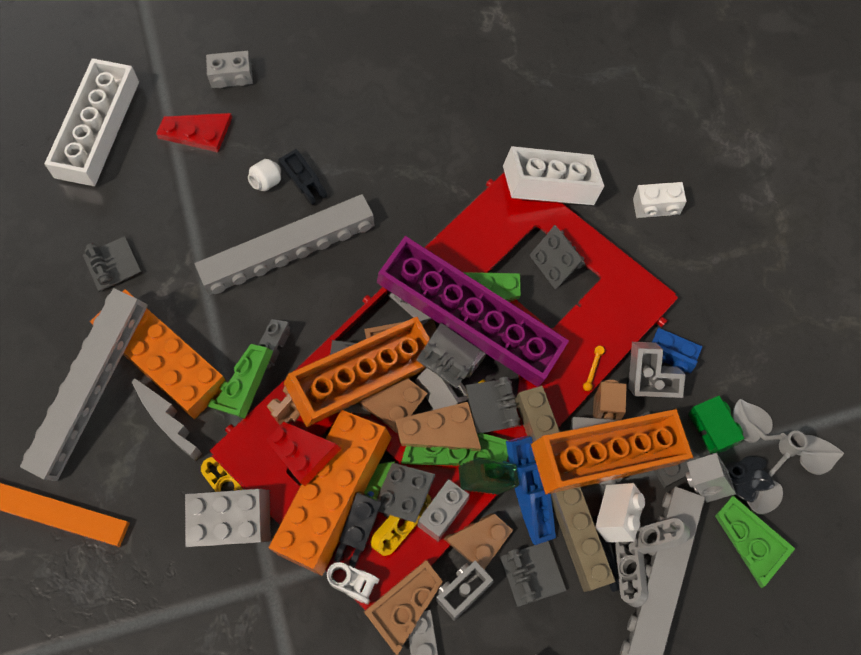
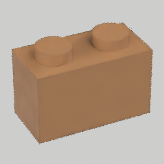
(610, 400)

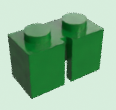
(718, 423)

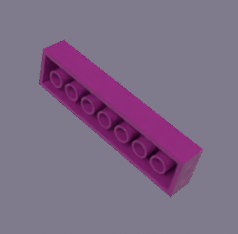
(471, 311)

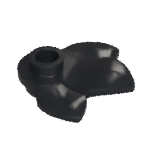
(752, 477)

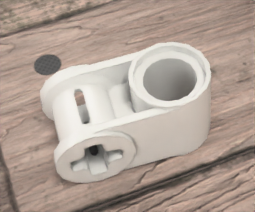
(353, 582)

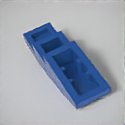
(533, 502)

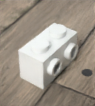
(659, 199)
(620, 513)

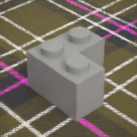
(648, 375)

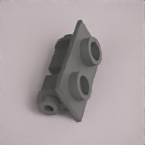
(274, 337)

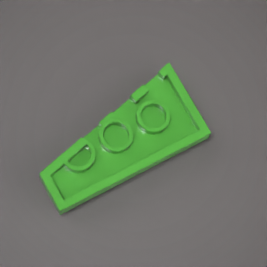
(491, 448)

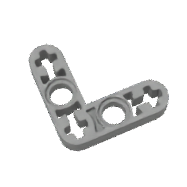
(641, 547)

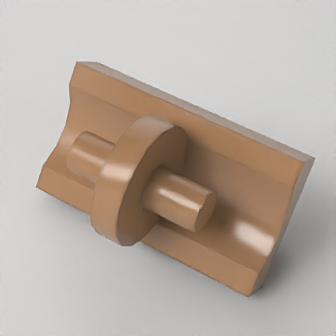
(284, 410)

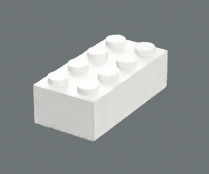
(552, 176)

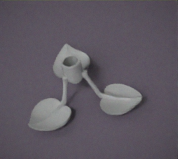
(816, 454)

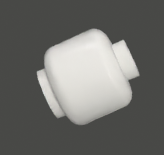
(264, 175)

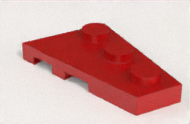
(198, 131)
(301, 451)

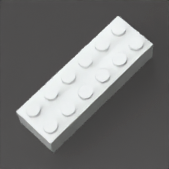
(92, 122)

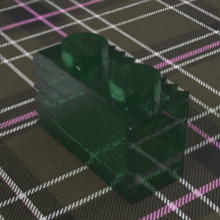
(488, 476)

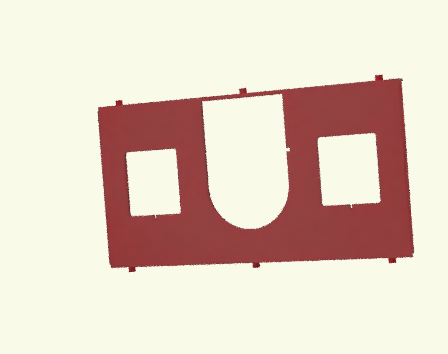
(610, 316)

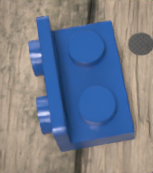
(677, 350)

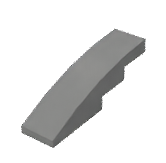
(163, 414)

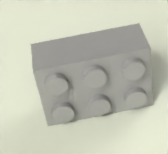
(227, 518)

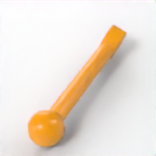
(599, 350)

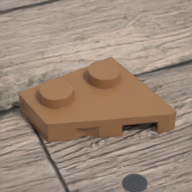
(394, 402)
(480, 539)

